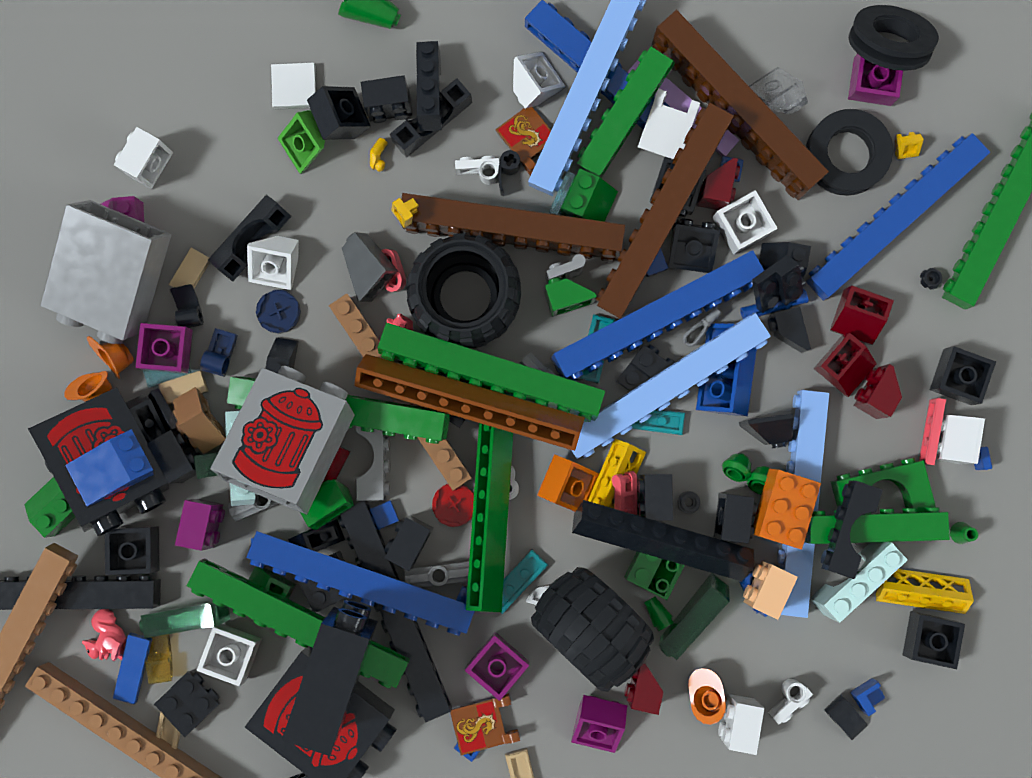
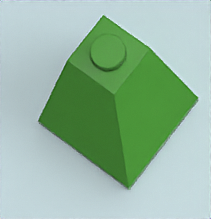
(302, 140)

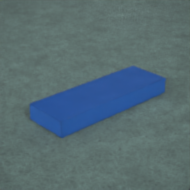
(132, 668)

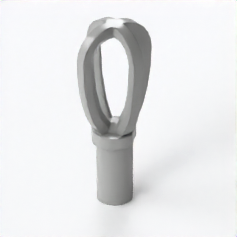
(706, 322)

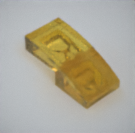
(159, 662)

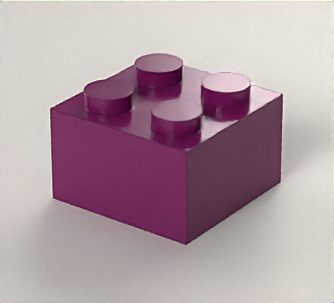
(874, 83)
(164, 348)
(199, 524)
(497, 666)

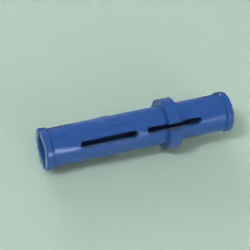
(748, 310)

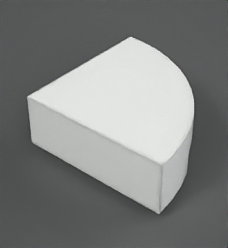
(536, 594)

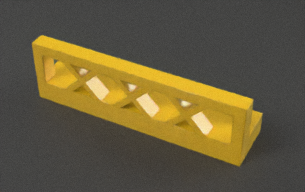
(615, 463)
(926, 595)

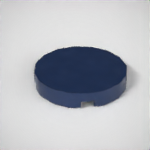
(278, 311)

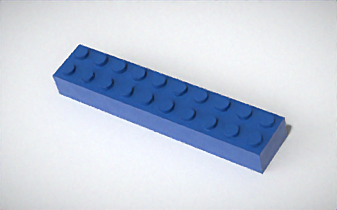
(659, 315)

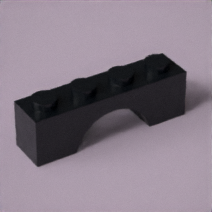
(428, 86)
(453, 101)
(263, 219)
(840, 555)

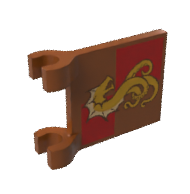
(526, 135)
(481, 725)

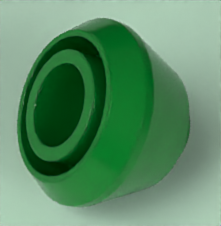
(737, 467)
(758, 479)

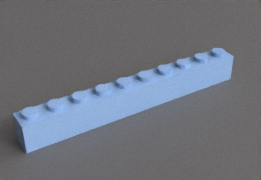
(584, 95)
(671, 383)
(807, 462)

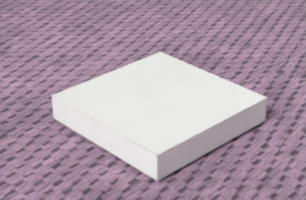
(292, 84)

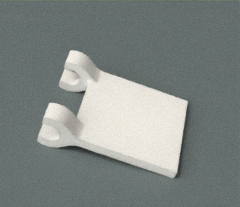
(667, 127)

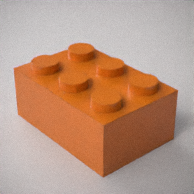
(786, 508)

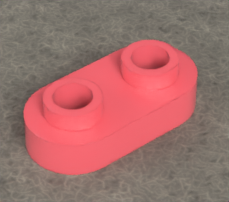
(400, 275)

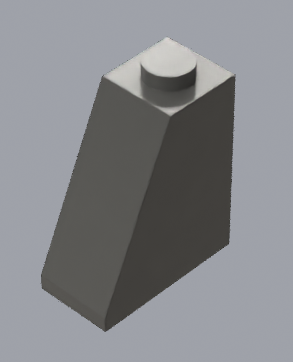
(367, 266)

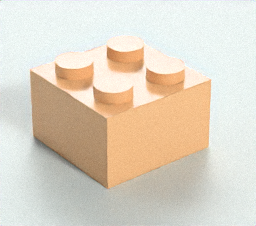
(769, 589)

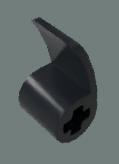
(508, 170)
(188, 306)
(845, 717)

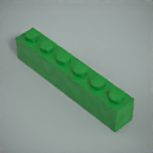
(626, 111)
(885, 526)

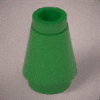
(963, 533)
(658, 614)

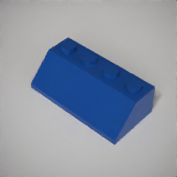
(731, 389)

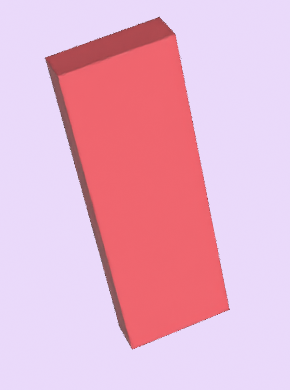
(932, 431)

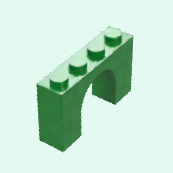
(908, 477)

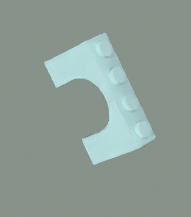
(880, 563)

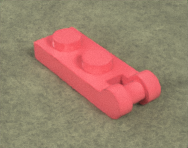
(626, 492)

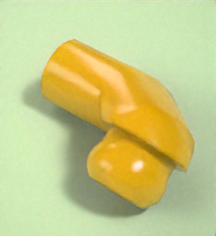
(375, 153)

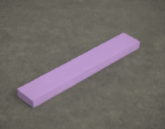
(679, 100)

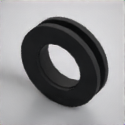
(890, 54)
(875, 137)

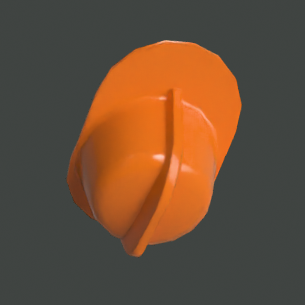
(115, 356)
(88, 386)
(707, 696)

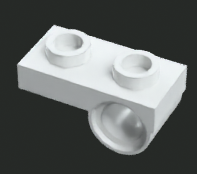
(468, 165)
(784, 709)

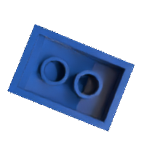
(110, 468)

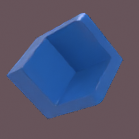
(867, 696)

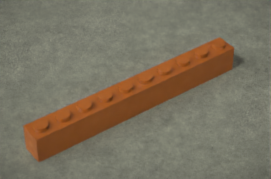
(469, 401)

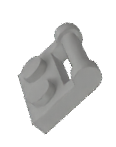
(566, 270)

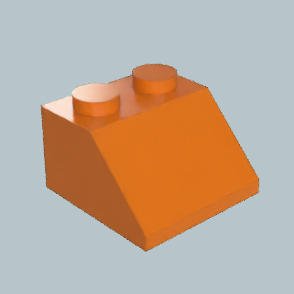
(567, 483)

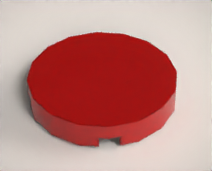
(453, 507)

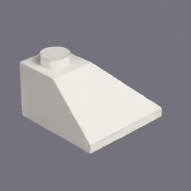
(534, 79)
(273, 261)

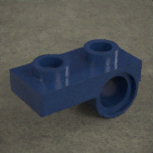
(219, 353)

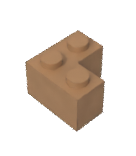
(197, 422)

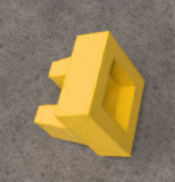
(908, 145)
(404, 211)

